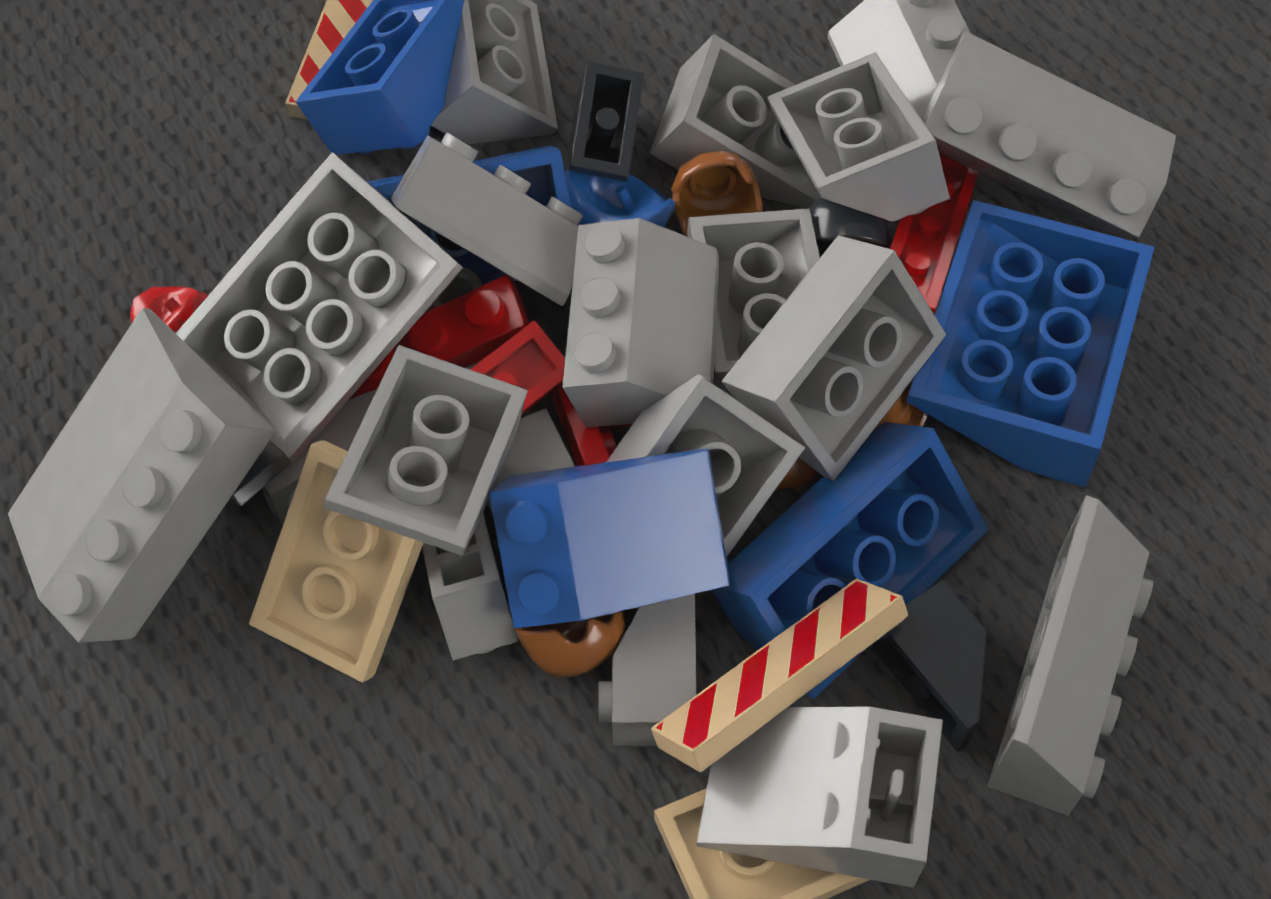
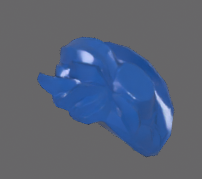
(614, 200)

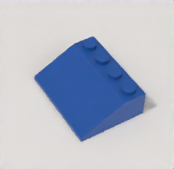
(1033, 339)

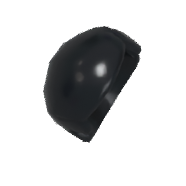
(836, 219)

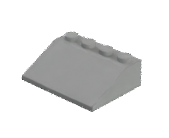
(318, 303)
(133, 483)

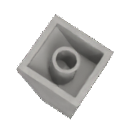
(744, 448)

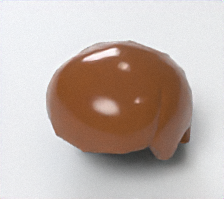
(715, 186)
(573, 646)

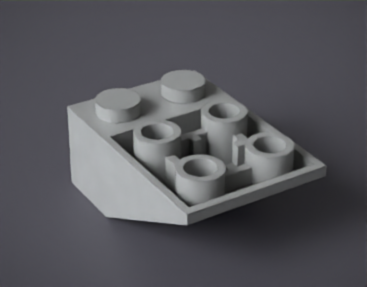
(829, 792)

